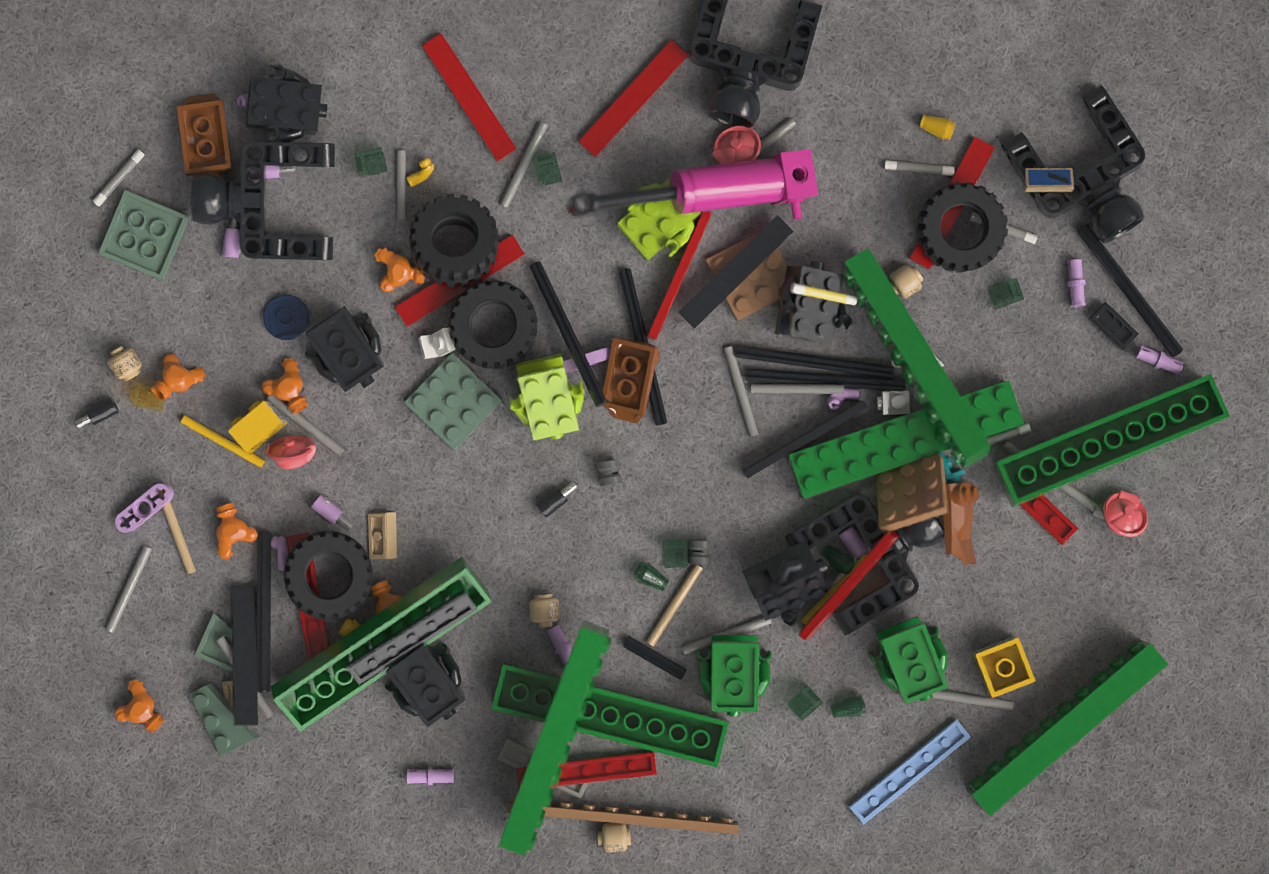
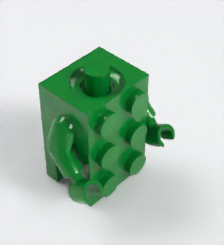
(913, 660)
(735, 673)

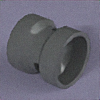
(609, 472)
(699, 557)

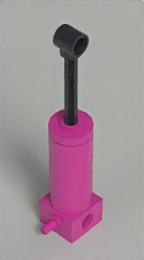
(775, 180)

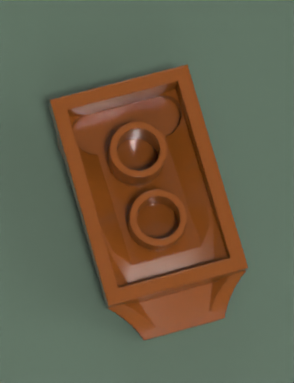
(204, 135)
(629, 378)
(959, 521)

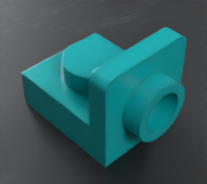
(951, 477)

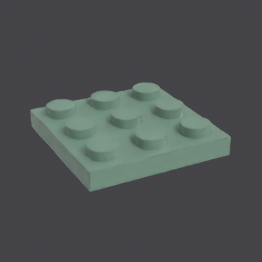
(144, 235)
(453, 401)

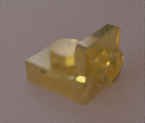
(144, 398)

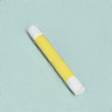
(823, 294)

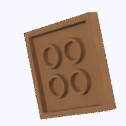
(759, 288)
(911, 493)

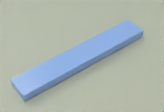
(909, 771)

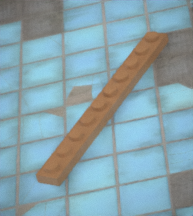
(636, 817)

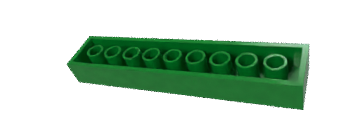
(916, 359)
(1111, 440)
(896, 442)
(325, 680)
(617, 716)
(1067, 726)
(552, 743)

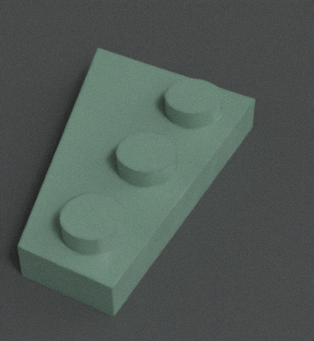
(208, 647)
(219, 720)

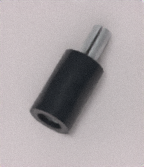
(99, 413)
(555, 500)

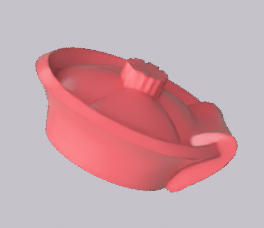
(736, 145)
(291, 451)
(1125, 514)

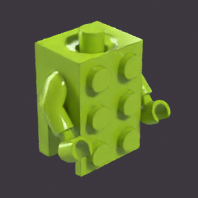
(657, 226)
(547, 398)

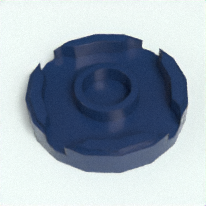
(286, 317)

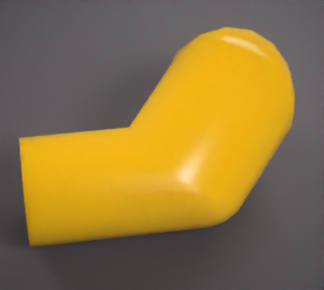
(421, 175)

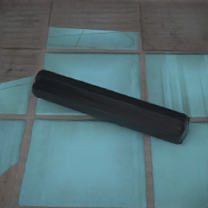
(654, 658)

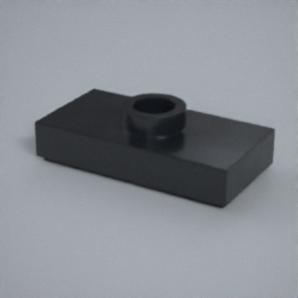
(1113, 326)

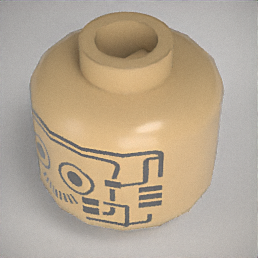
(906, 281)
(124, 363)
(544, 610)
(614, 837)

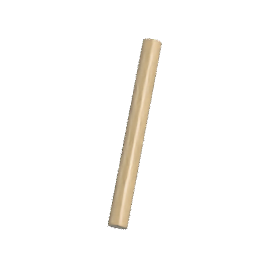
(177, 534)
(673, 606)

